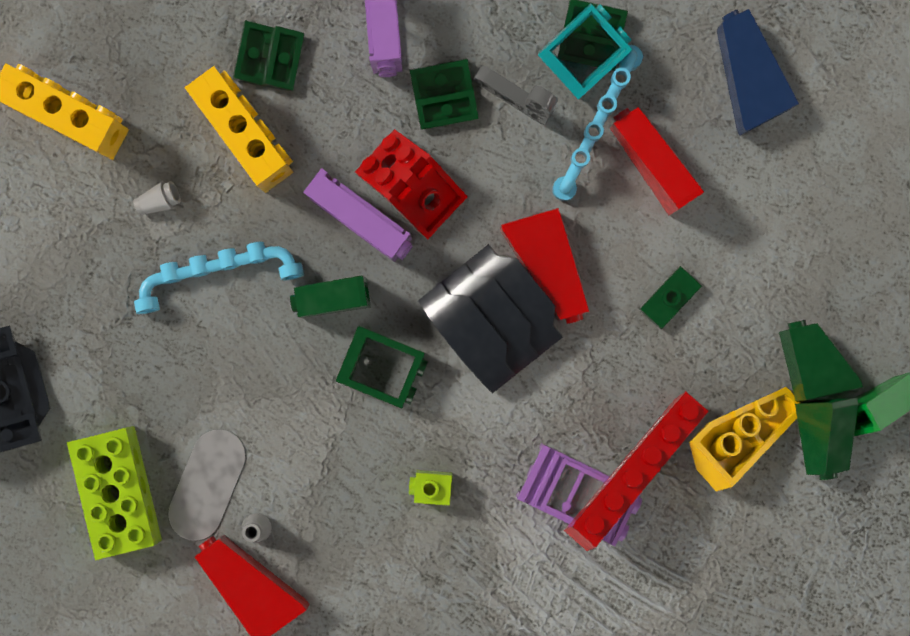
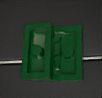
(590, 42)
(268, 56)
(444, 94)

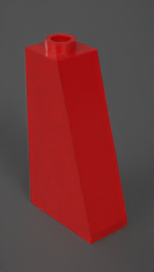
(655, 160)
(546, 254)
(251, 590)

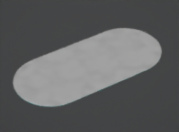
(206, 484)

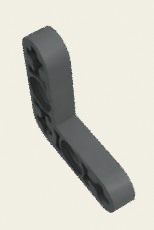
(537, 105)

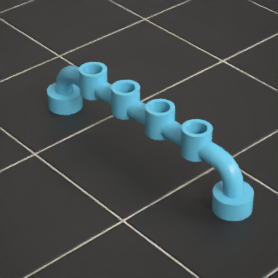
(565, 186)
(200, 267)

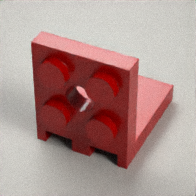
(411, 182)

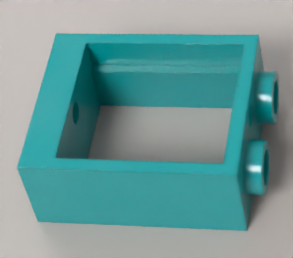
(562, 71)

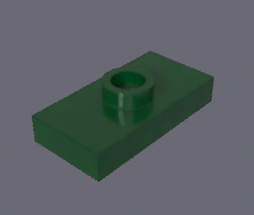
(670, 297)

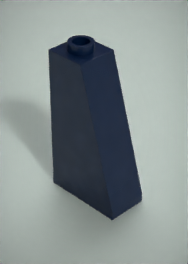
(752, 73)

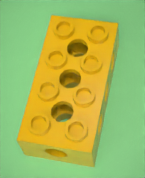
(210, 94)
(53, 107)

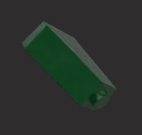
(331, 297)
(815, 363)
(827, 435)

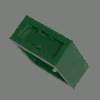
(352, 358)

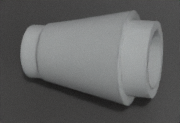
(159, 198)
(261, 524)

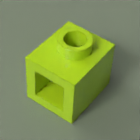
(431, 487)

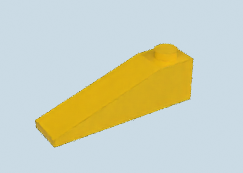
(738, 439)

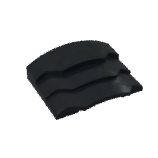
(493, 316)
(22, 394)

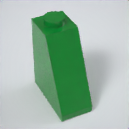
(883, 405)

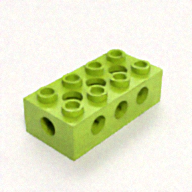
(98, 503)

